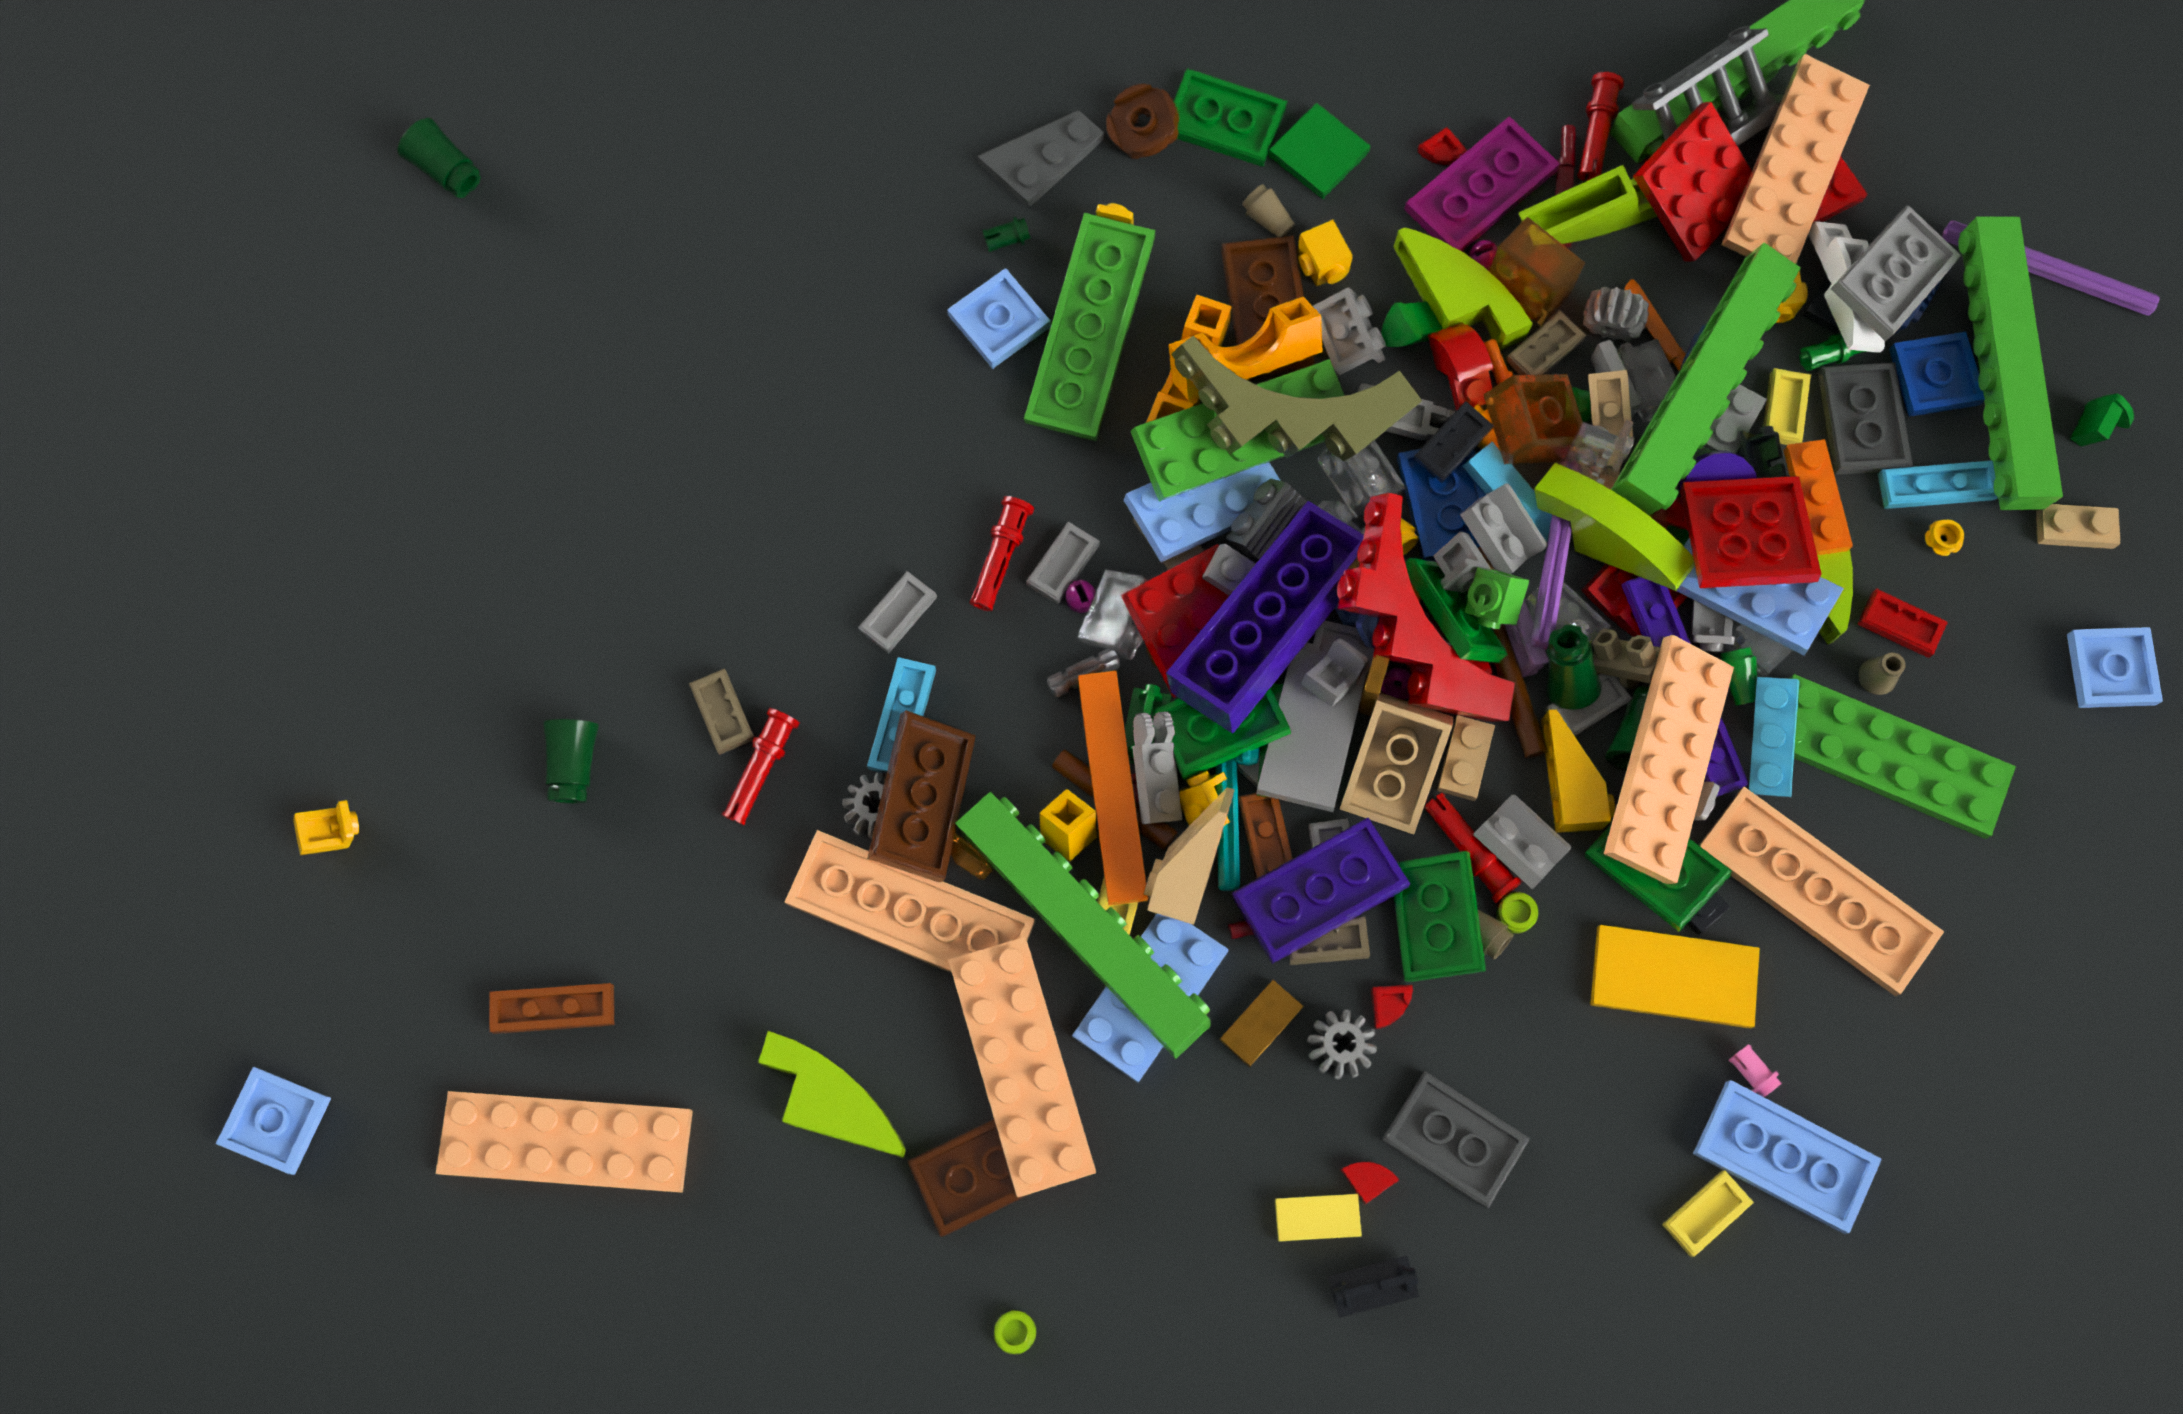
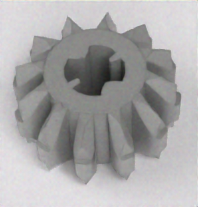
(1615, 313)
(859, 806)
(1345, 1058)

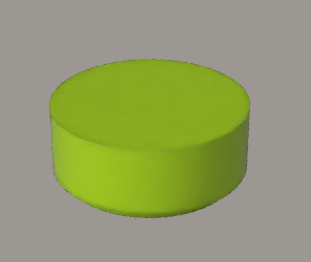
(1518, 912)
(1015, 1332)

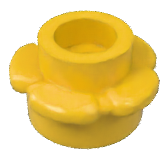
(1949, 529)

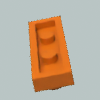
(1821, 495)

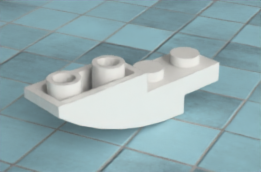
(1837, 253)

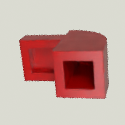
(1466, 362)

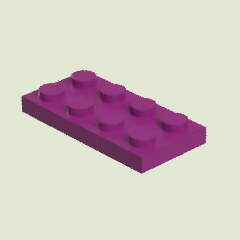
(1482, 185)

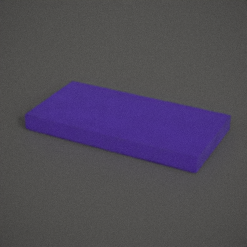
(1320, 890)

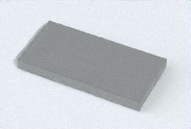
(1896, 272)
(1310, 760)

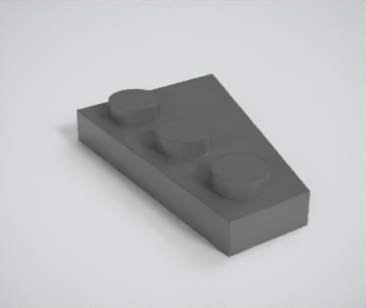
(1042, 157)

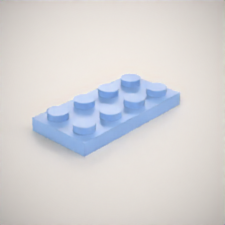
(1197, 514)
(1779, 611)
(1114, 1031)
(1787, 1157)

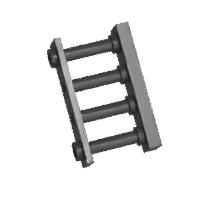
(1739, 123)

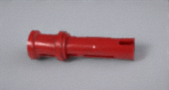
(1601, 113)
(1005, 537)
(767, 749)
(1483, 861)

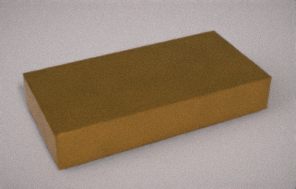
(1373, 684)
(1261, 1023)

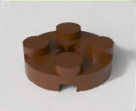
(1159, 131)

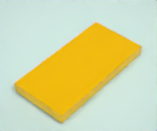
(1675, 976)

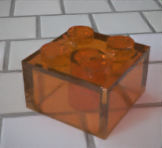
(1536, 270)
(1533, 417)

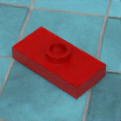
(1902, 623)

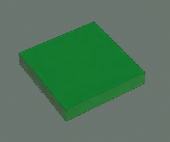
(1319, 150)

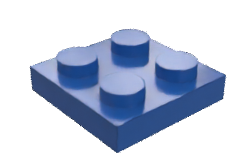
(1937, 374)

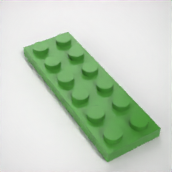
(1090, 327)
(1184, 455)
(1899, 759)

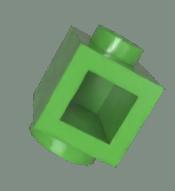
(1496, 597)

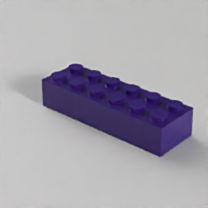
(1266, 618)

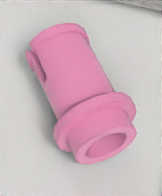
(1755, 1071)

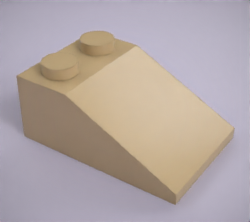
(1397, 763)
(1182, 876)

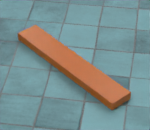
(1112, 788)

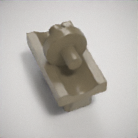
(1629, 660)

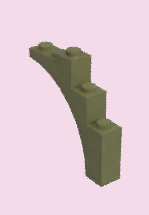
(1291, 422)

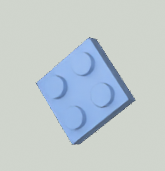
(999, 318)
(2114, 667)
(273, 1121)

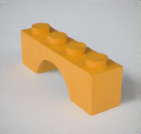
(1206, 317)
(1287, 336)

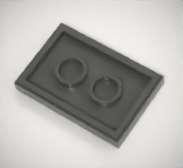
(1864, 418)
(1455, 1139)

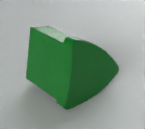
(1409, 324)
(2100, 419)

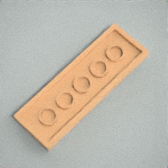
(1796, 160)
(1669, 760)
(1821, 891)
(898, 907)
(1021, 1067)
(564, 1141)

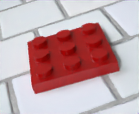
(1695, 181)
(1750, 532)

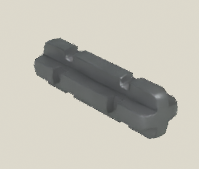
(1060, 683)

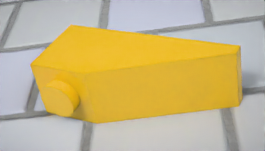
(1575, 784)

